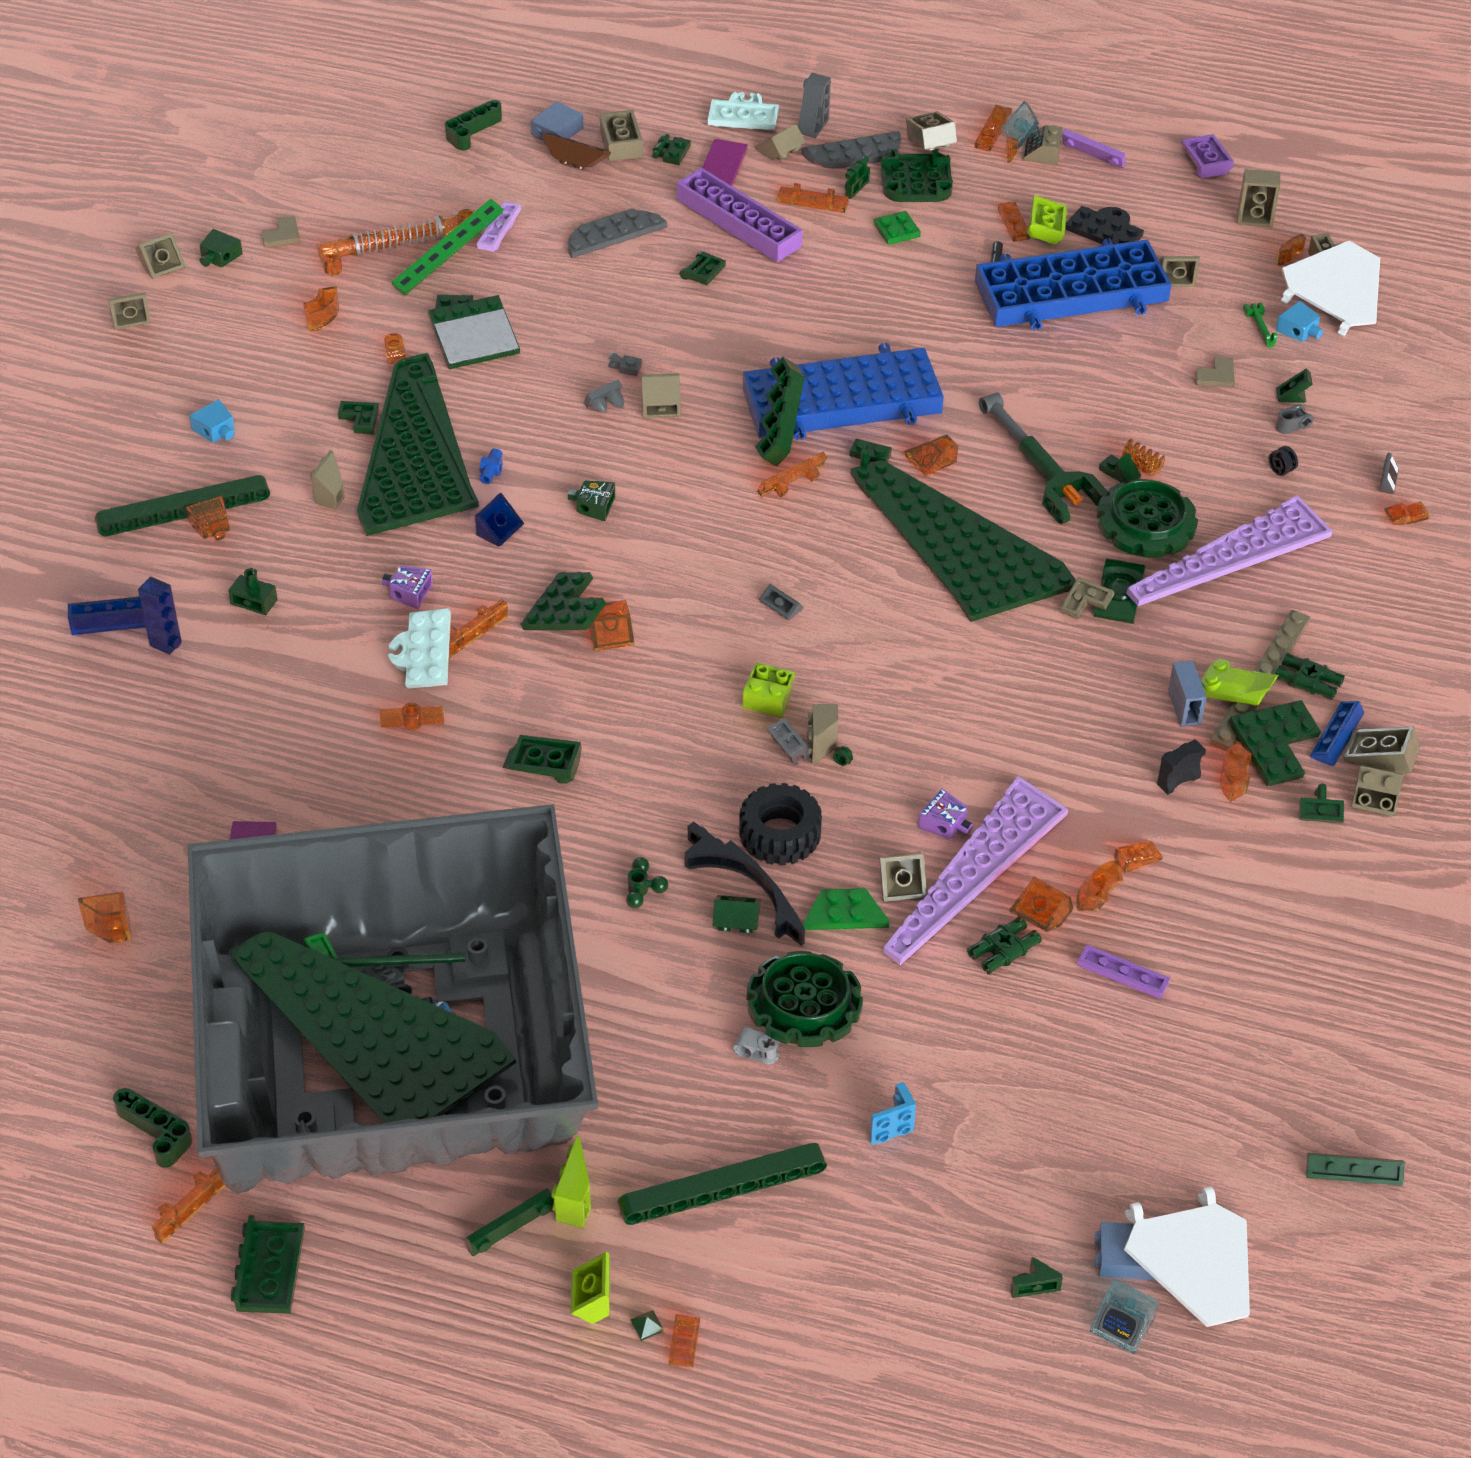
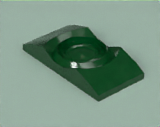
(1118, 577)

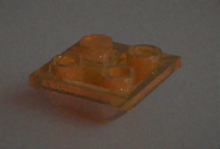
(933, 454)

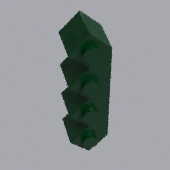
(782, 417)

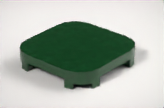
(916, 177)

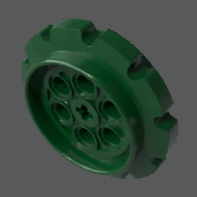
(1147, 518)
(804, 999)

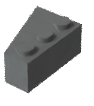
(815, 105)

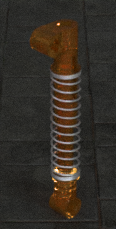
(385, 238)

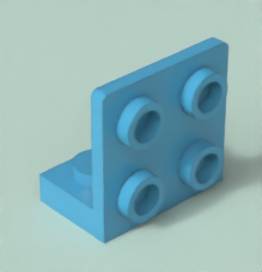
(895, 1120)

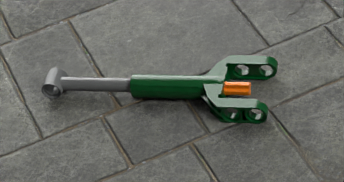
(1059, 482)

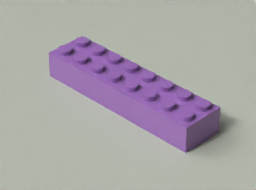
(739, 214)

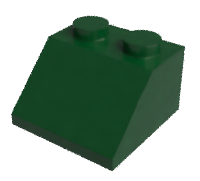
(736, 913)

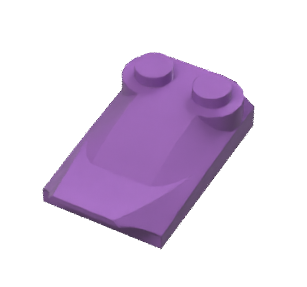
(1208, 155)

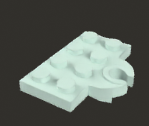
(743, 113)
(424, 649)

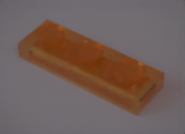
(1013, 221)

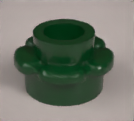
(843, 756)

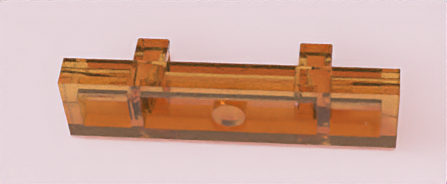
(993, 128)
(813, 199)
(779, 482)
(485, 621)
(174, 1217)

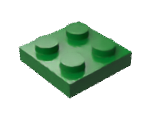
(897, 227)

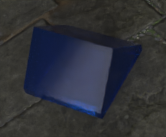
(497, 521)

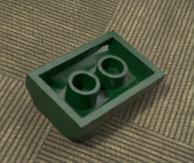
(545, 757)

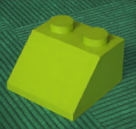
(591, 1289)

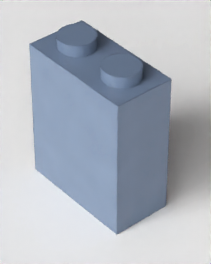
(557, 120)
(1187, 693)
(1111, 1256)

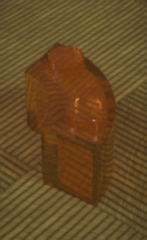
(322, 308)
(1234, 774)
(1095, 888)

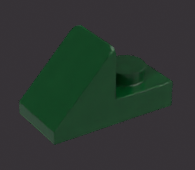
(1294, 388)
(1120, 469)
(1041, 1280)

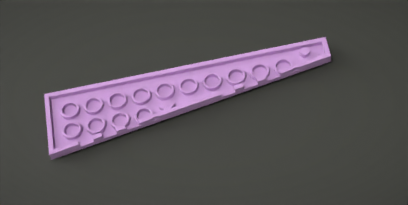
(1268, 536)
(1003, 838)

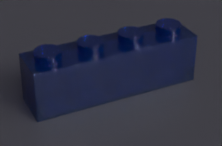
(105, 615)
(160, 615)

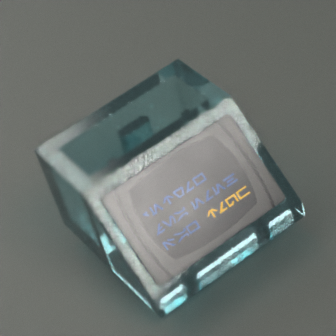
(1124, 1316)

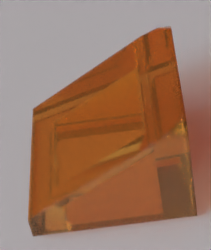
(1011, 148)

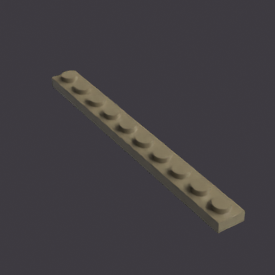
(1273, 657)

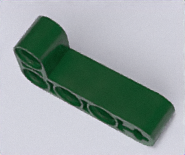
(468, 123)
(132, 1107)

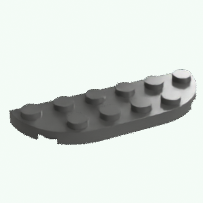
(847, 152)
(613, 230)

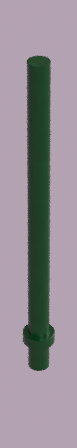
(403, 959)

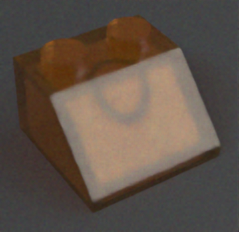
(612, 627)
(1042, 905)
(106, 916)

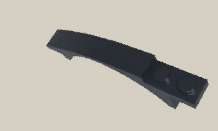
(713, 853)

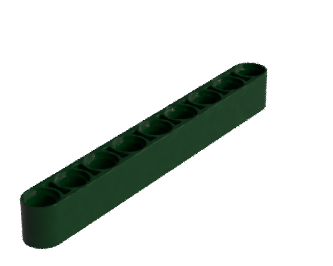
(173, 506)
(721, 1183)

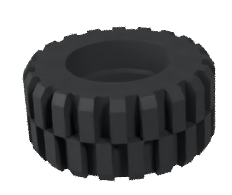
(776, 844)

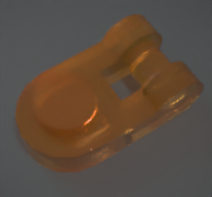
(393, 343)

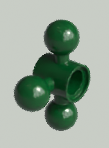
(639, 883)

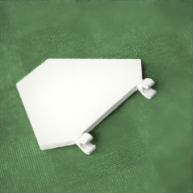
(1338, 282)
(1196, 1257)

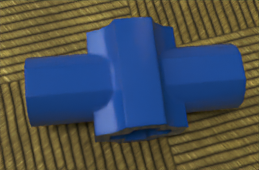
(491, 466)

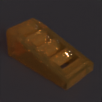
(1129, 864)
(684, 1321)

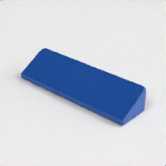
(1338, 732)

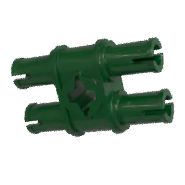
(1310, 676)
(1004, 945)

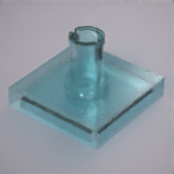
(1021, 123)

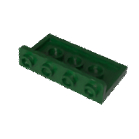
(267, 1266)

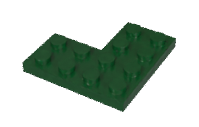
(561, 607)
(1267, 737)

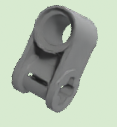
(755, 1044)

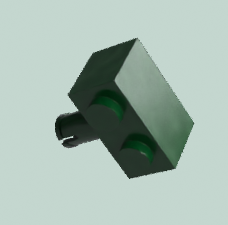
(252, 594)

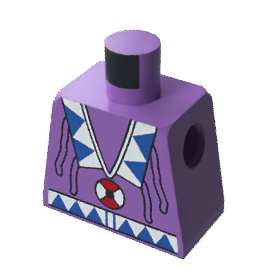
(409, 585)
(945, 816)

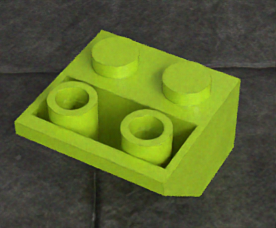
(768, 690)

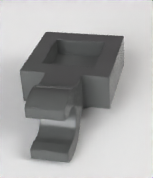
(626, 365)

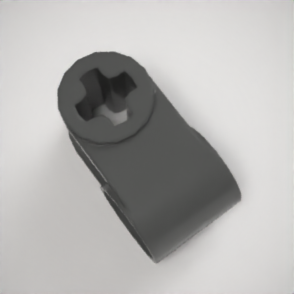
(1293, 419)

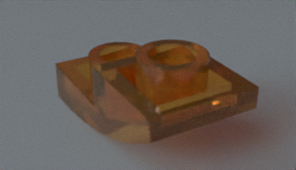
(1290, 248)
(1413, 513)

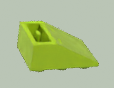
(573, 1192)

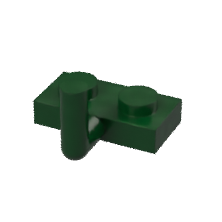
(869, 451)
(1321, 809)

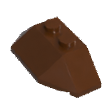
(574, 152)

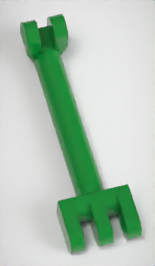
(1256, 312)

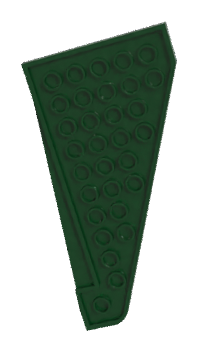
(415, 455)
(972, 556)
(384, 1042)

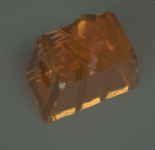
(209, 518)

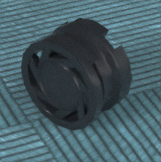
(1283, 460)

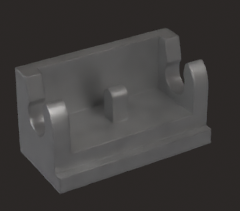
(789, 740)

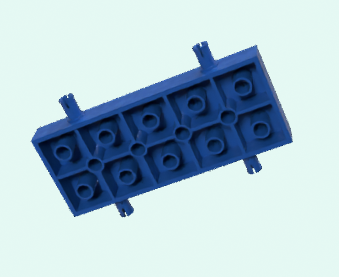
(1072, 283)
(853, 390)

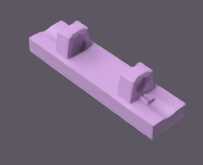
(498, 228)

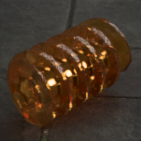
(1143, 459)

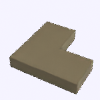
(285, 235)
(1221, 375)
(1083, 593)

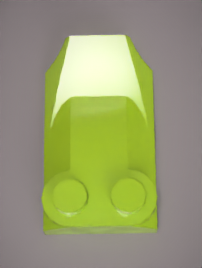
(1047, 220)
(1236, 684)

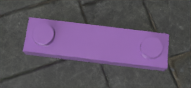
(1093, 148)
(1123, 971)

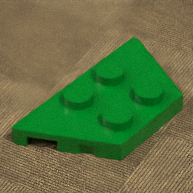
(845, 910)

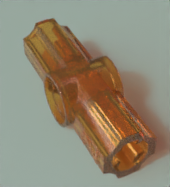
(412, 716)

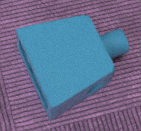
(1299, 322)
(213, 422)

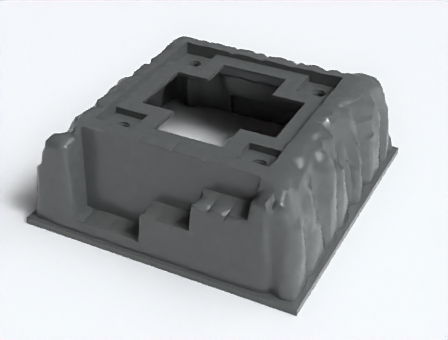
(421, 885)

